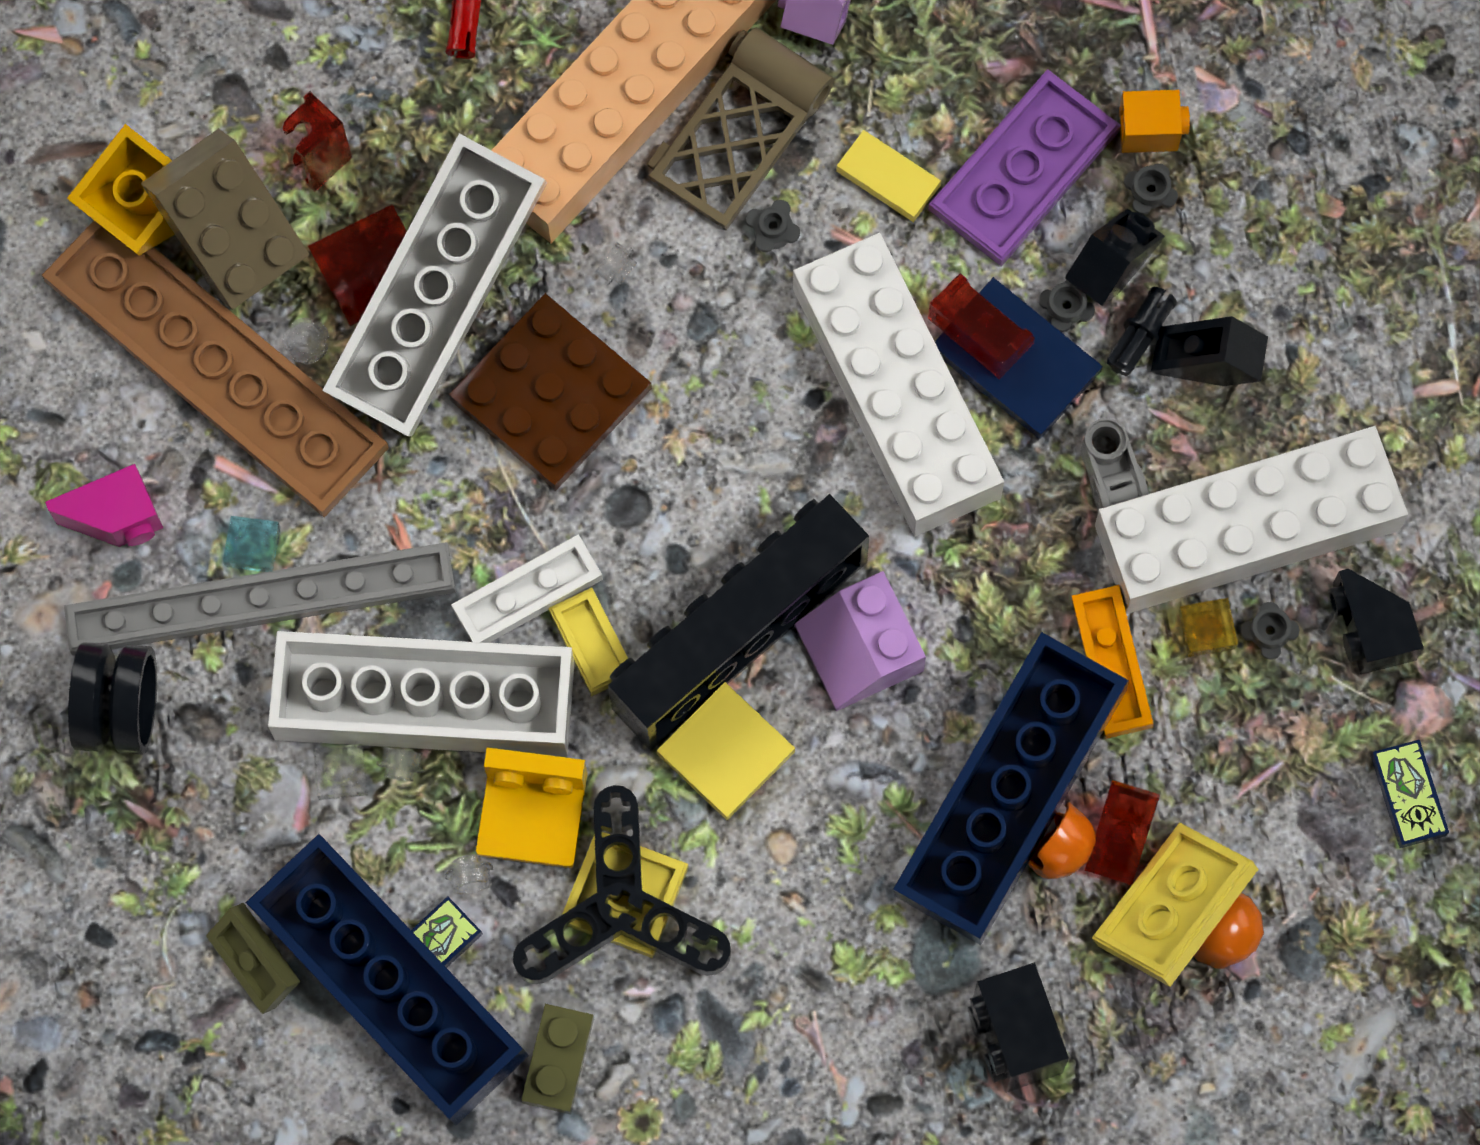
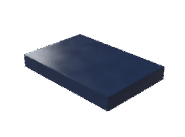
(1044, 377)

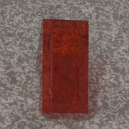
(1122, 832)

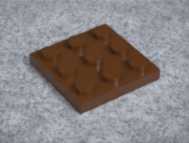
(550, 391)

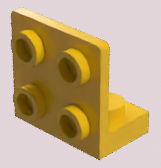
(531, 807)

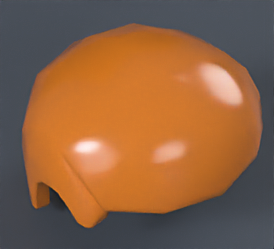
(1066, 847)
(1234, 936)

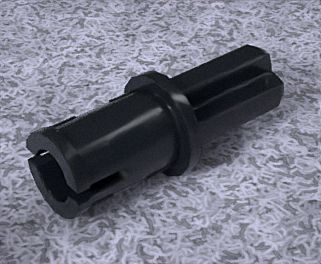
(1140, 331)

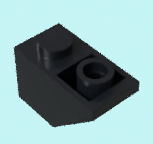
(1114, 255)
(1377, 623)

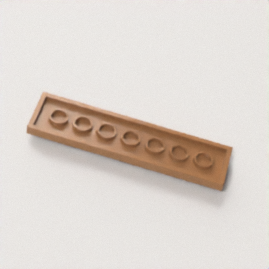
(218, 366)

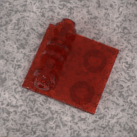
(358, 258)

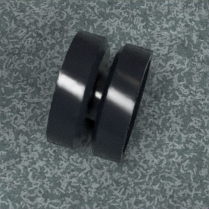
(112, 698)

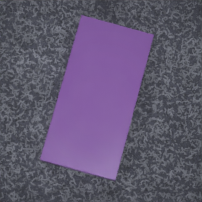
(1024, 167)

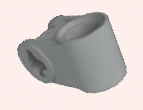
(1114, 475)

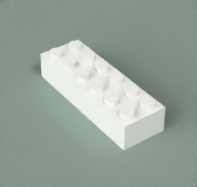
(435, 285)
(897, 384)
(1251, 519)
(421, 693)

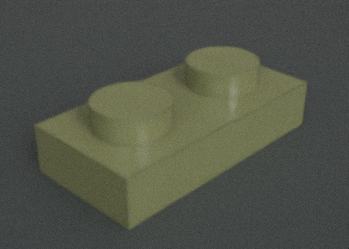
(252, 958)
(557, 1059)

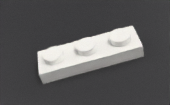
(527, 591)

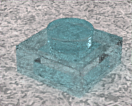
(251, 544)

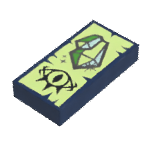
(1409, 794)
(447, 931)

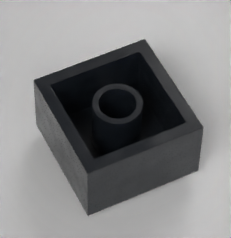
(1018, 1028)

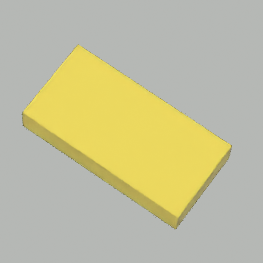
(888, 176)
(592, 639)

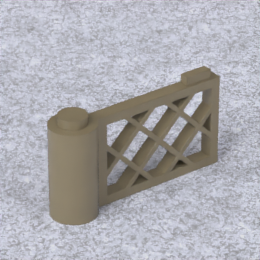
(775, 76)

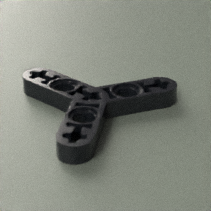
(598, 913)

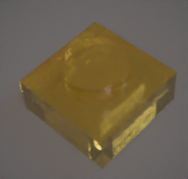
(1208, 627)

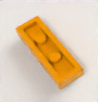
(1110, 643)

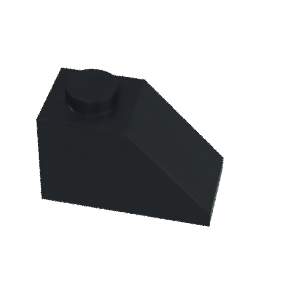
(1211, 352)

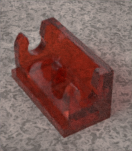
(326, 145)
(979, 327)

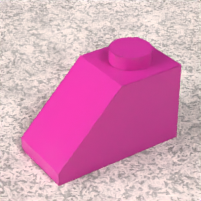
(109, 509)

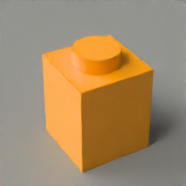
(1152, 121)

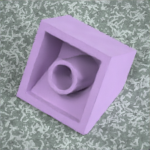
(861, 641)

